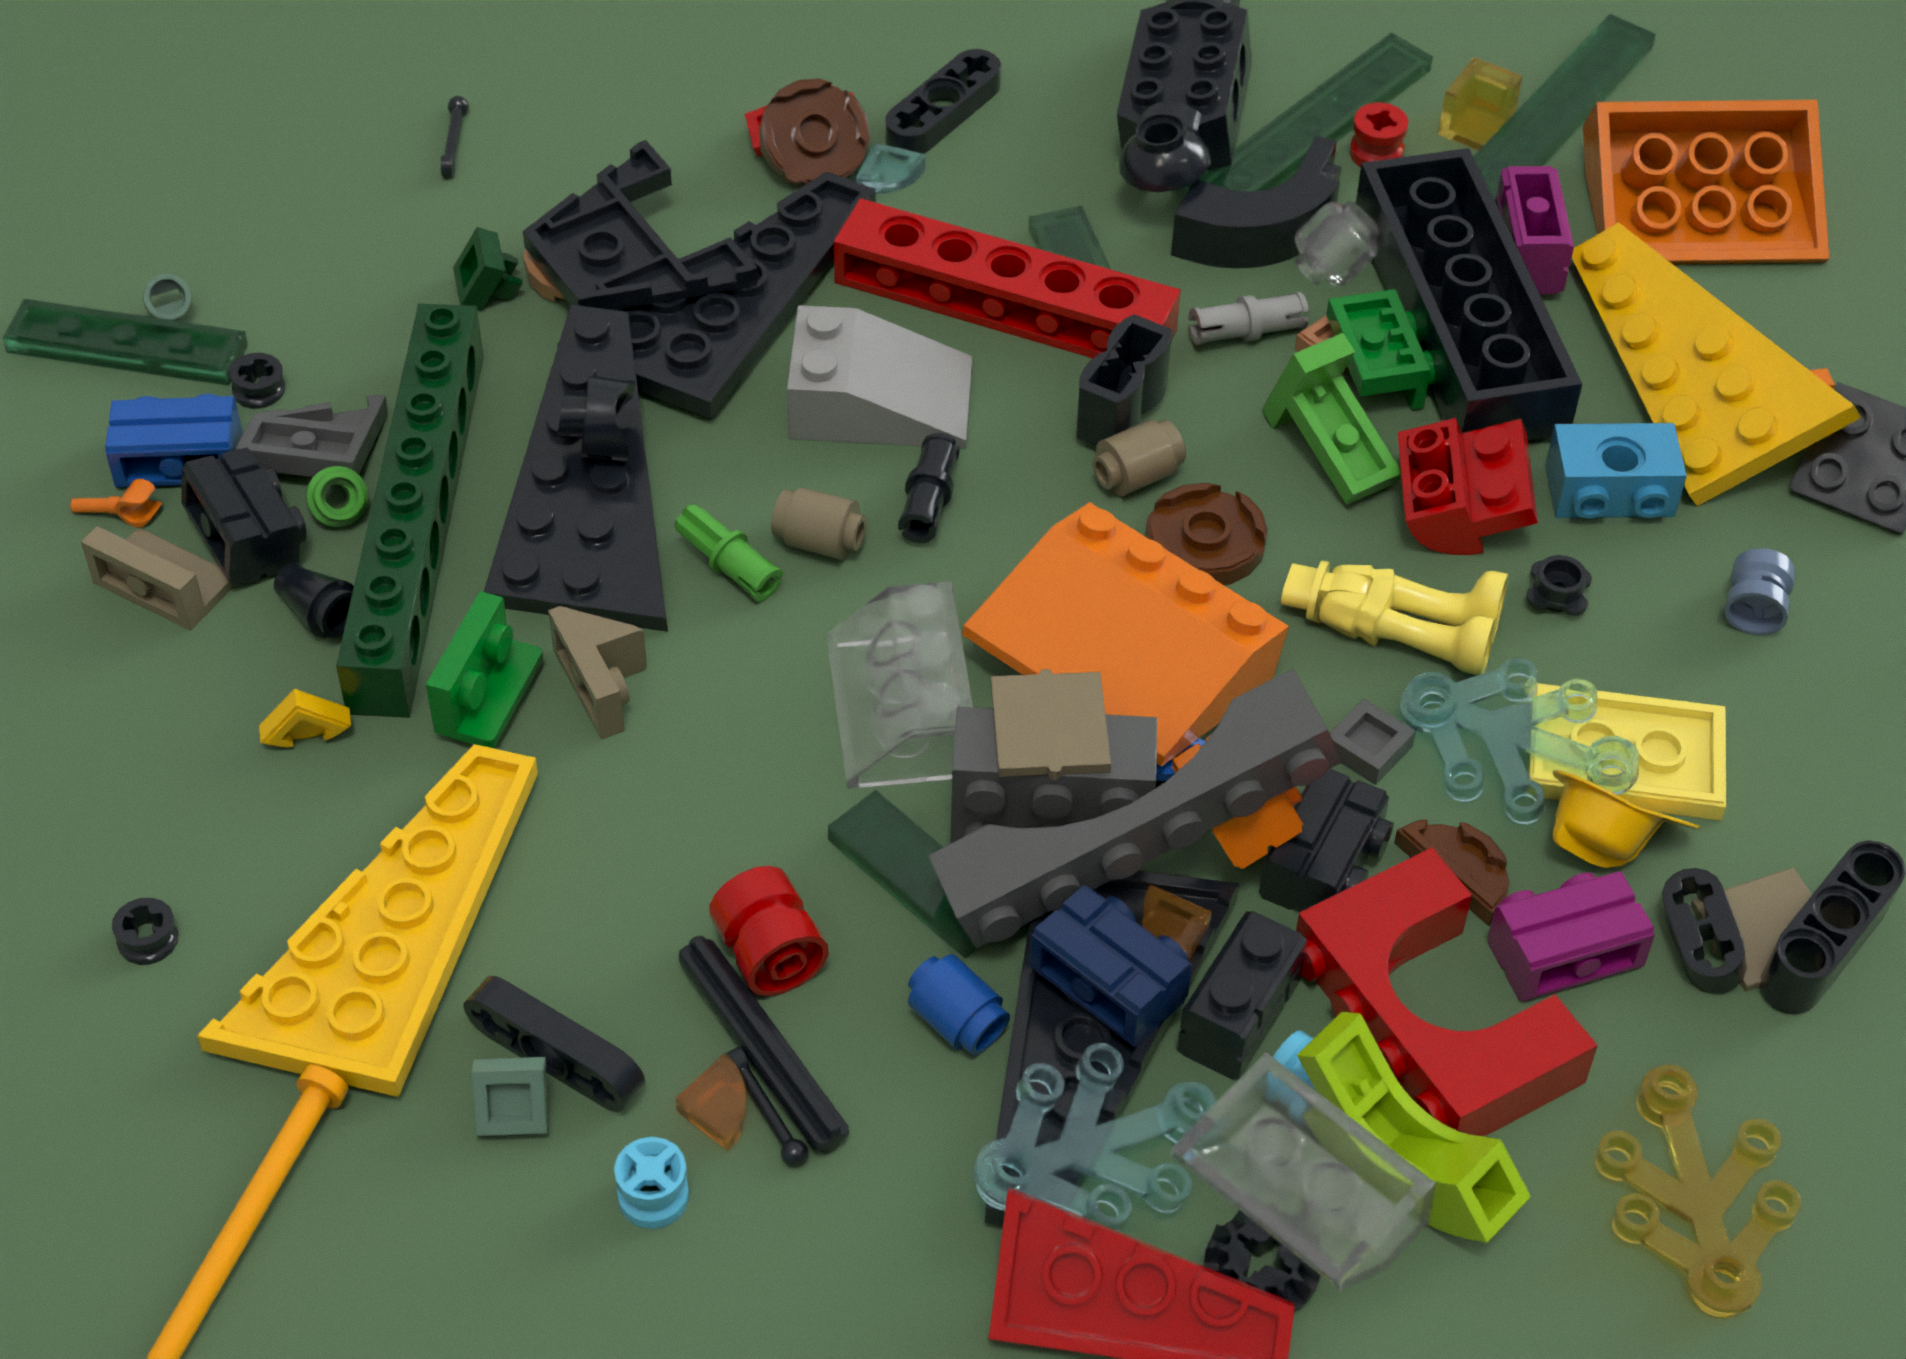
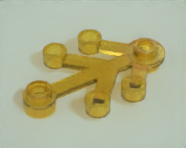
(1697, 1197)

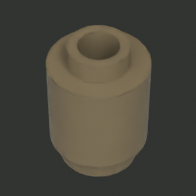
(1138, 456)
(818, 522)

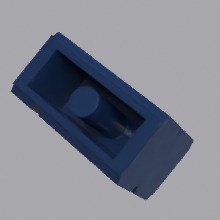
(1111, 964)

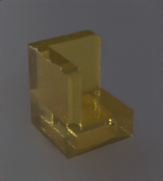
(1479, 103)

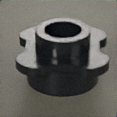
(1559, 585)

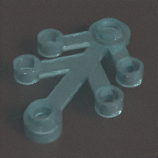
(1513, 730)
(1089, 1147)

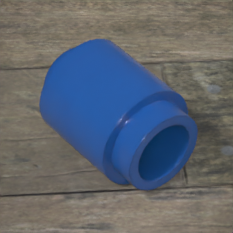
(957, 1004)

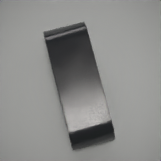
(1832, 926)

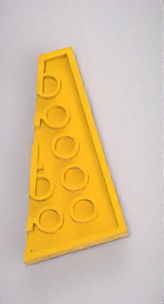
(1704, 368)
(386, 941)

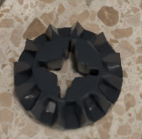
(1230, 1255)

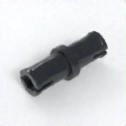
(929, 488)

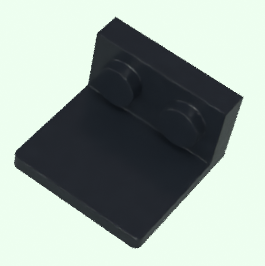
(1860, 465)

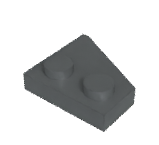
(313, 437)

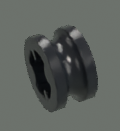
(243, 377)
(150, 948)

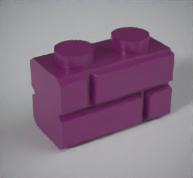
(1538, 222)
(1569, 934)

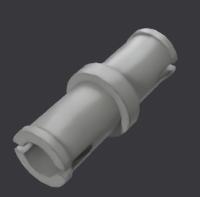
(1248, 318)

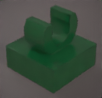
(485, 271)

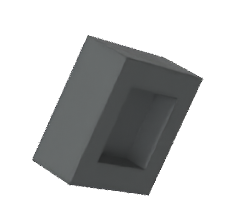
(1371, 741)

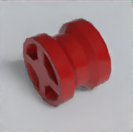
(1378, 133)

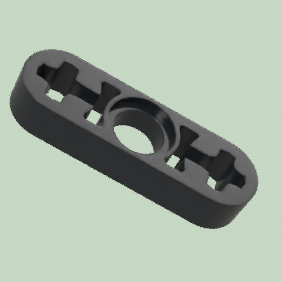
(950, 83)
(569, 1049)

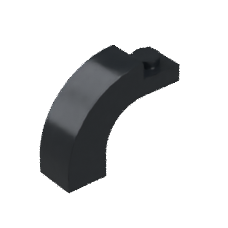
(1255, 227)

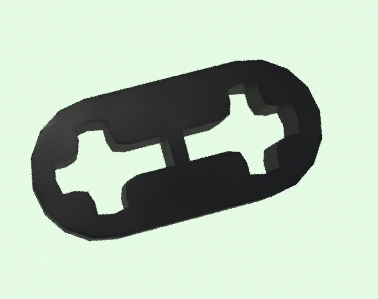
(1717, 925)

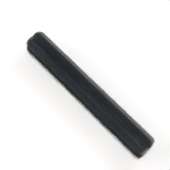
(764, 1045)

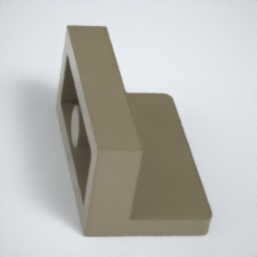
(155, 575)

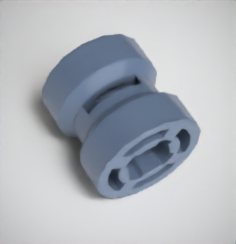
(1760, 591)

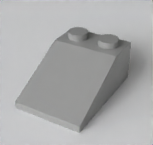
(873, 381)

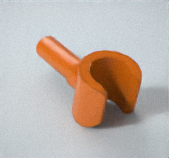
(131, 507)

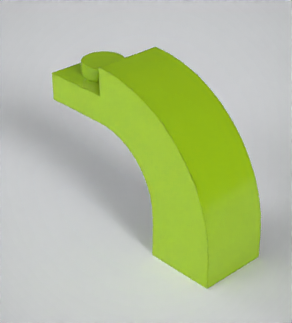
(1472, 1173)

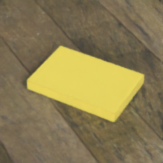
(1677, 747)

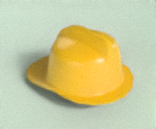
(1601, 824)

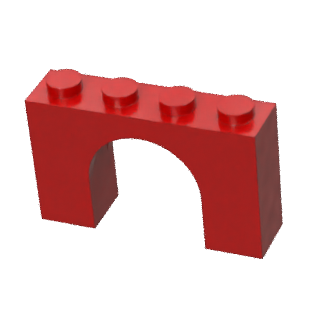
(1458, 1077)

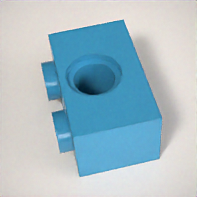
(1615, 470)

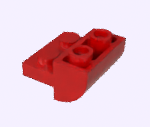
(1465, 484)

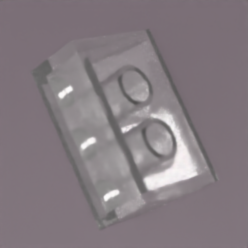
(899, 685)
(1308, 1174)

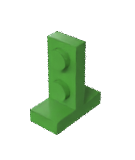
(1332, 419)

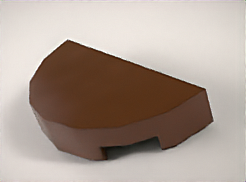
(1468, 854)

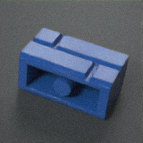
(158, 436)

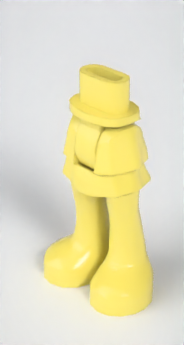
(1366, 605)

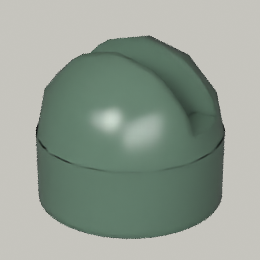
(162, 284)

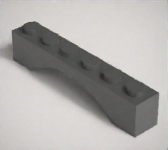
(1259, 750)

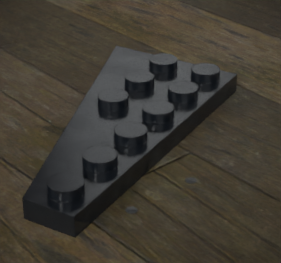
(705, 344)
(577, 525)
(1058, 1030)

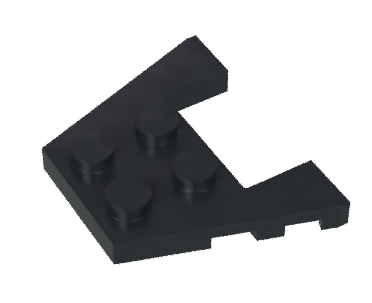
(612, 259)

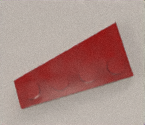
(1117, 1297)

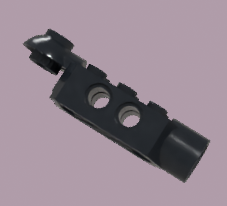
(1183, 92)

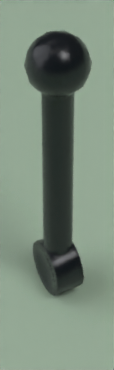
(458, 107)
(793, 1151)

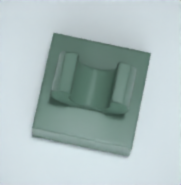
(510, 1096)

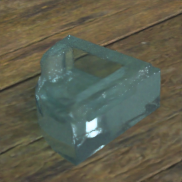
(891, 168)

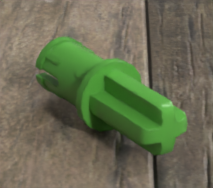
(729, 552)

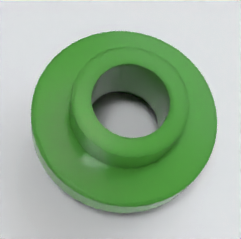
(356, 496)

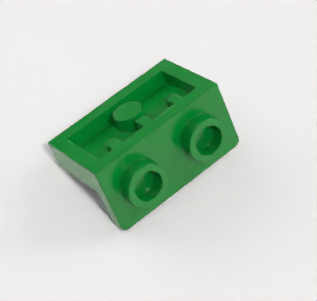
(1384, 345)
(481, 676)

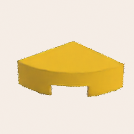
(303, 717)

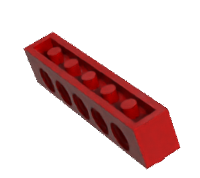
(993, 280)

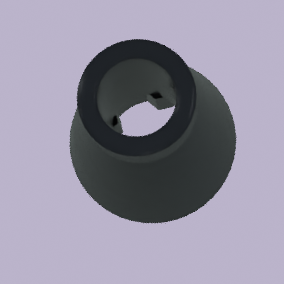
(316, 598)

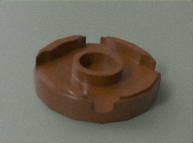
(813, 131)
(1210, 530)

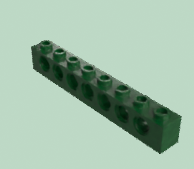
(411, 513)

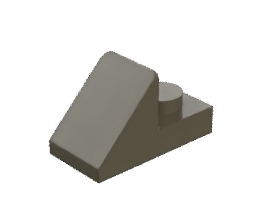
(596, 660)

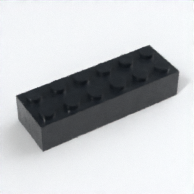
(1468, 293)

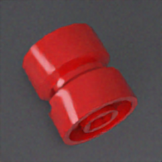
(768, 930)

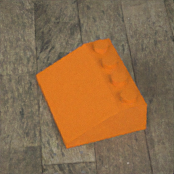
(1711, 178)
(1138, 614)

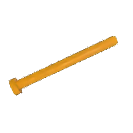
(319, 1090)

